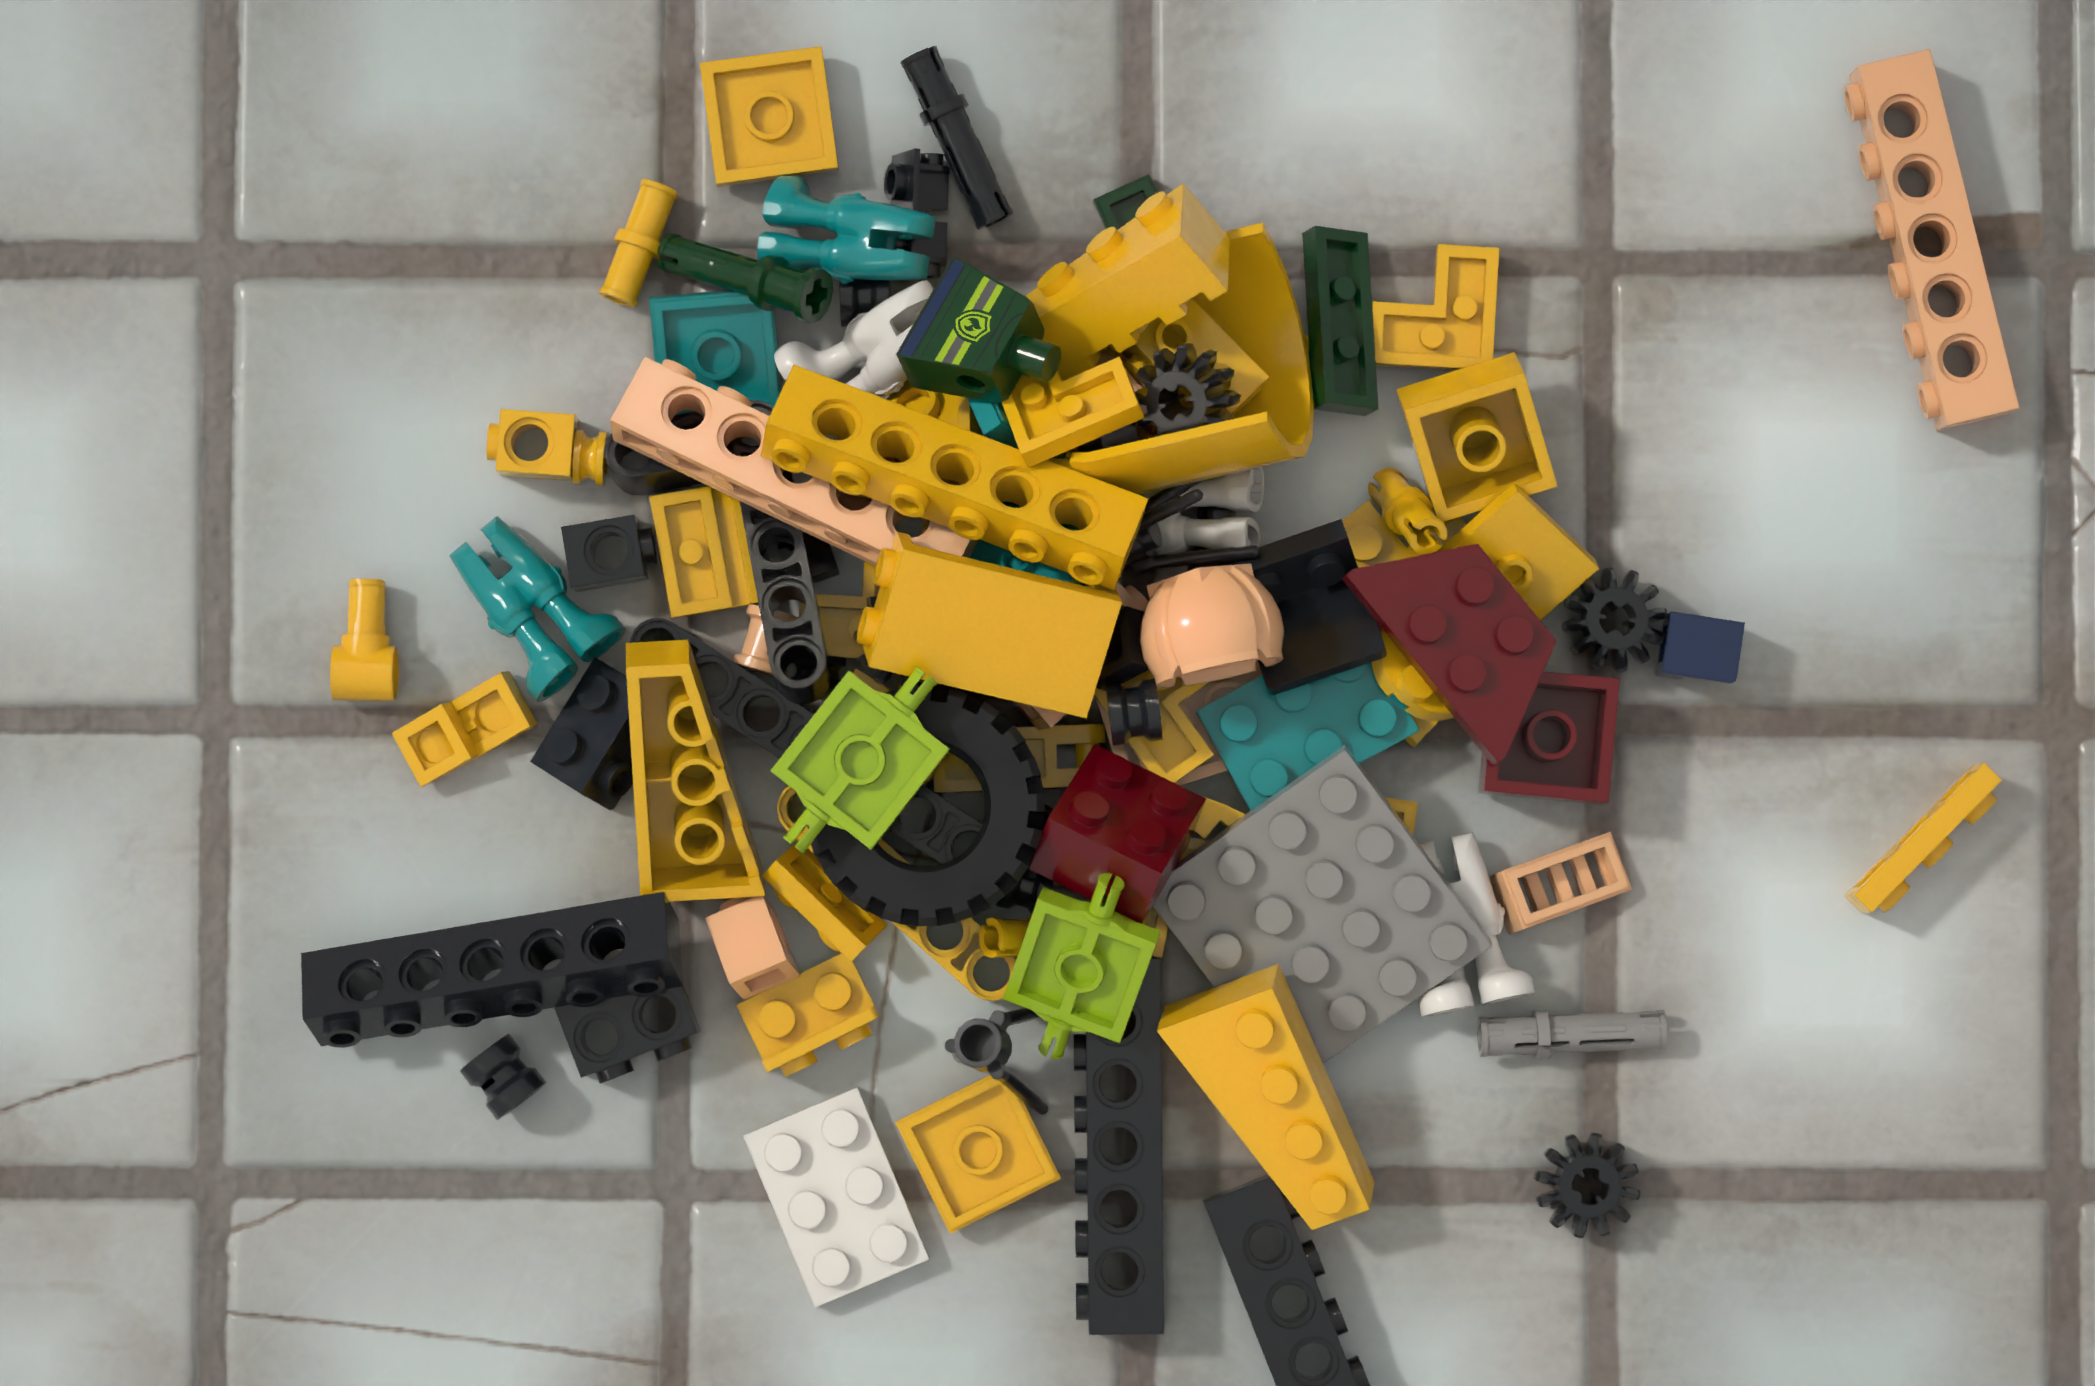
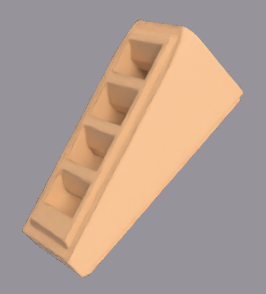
(1511, 898)

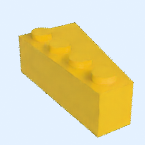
(1132, 278)
(685, 796)

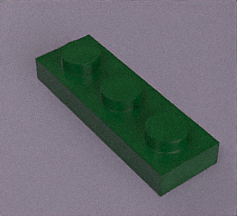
(1340, 320)

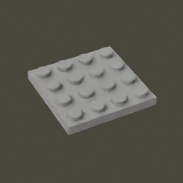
(1332, 896)

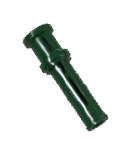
(766, 281)

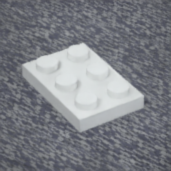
(836, 1197)

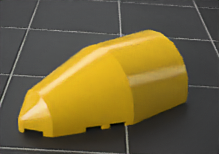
(1268, 430)

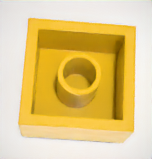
(1476, 436)

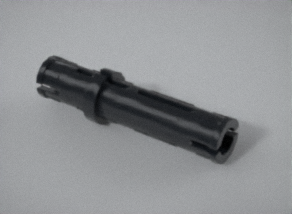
(952, 127)

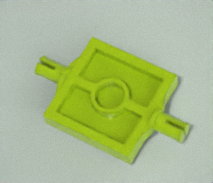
(860, 760)
(1081, 965)

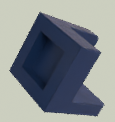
(1700, 648)

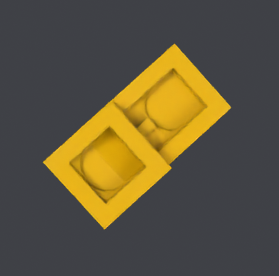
(464, 728)

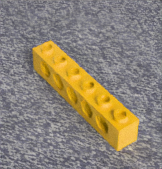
(936, 451)

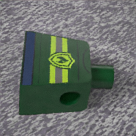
(976, 338)

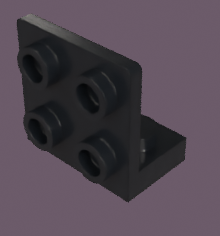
(1321, 616)

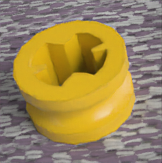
(589, 458)

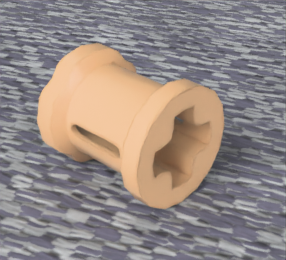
(754, 650)

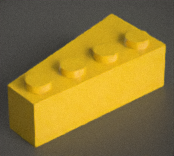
(1271, 1087)

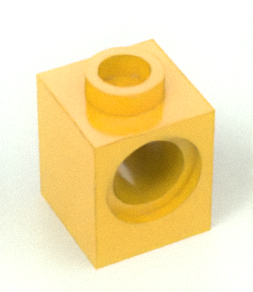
(556, 461)

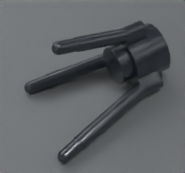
(1149, 536)
(988, 1047)

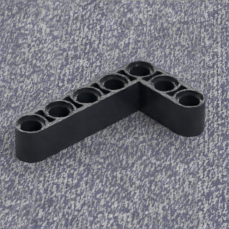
(773, 580)

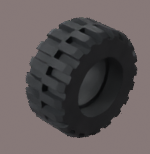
(995, 858)

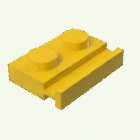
(702, 551)

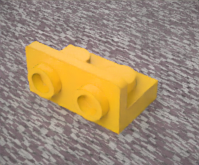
(809, 1012)

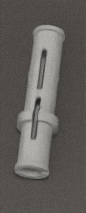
(1571, 1033)

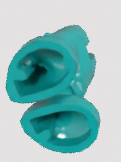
(863, 230)
(510, 605)

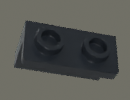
(591, 738)

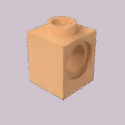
(751, 945)

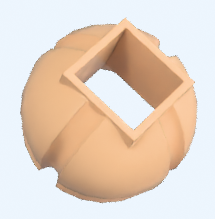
(1210, 626)

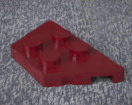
(1462, 635)

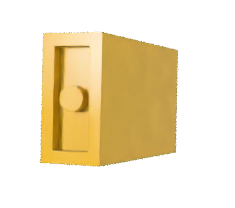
(988, 627)

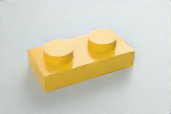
(804, 886)

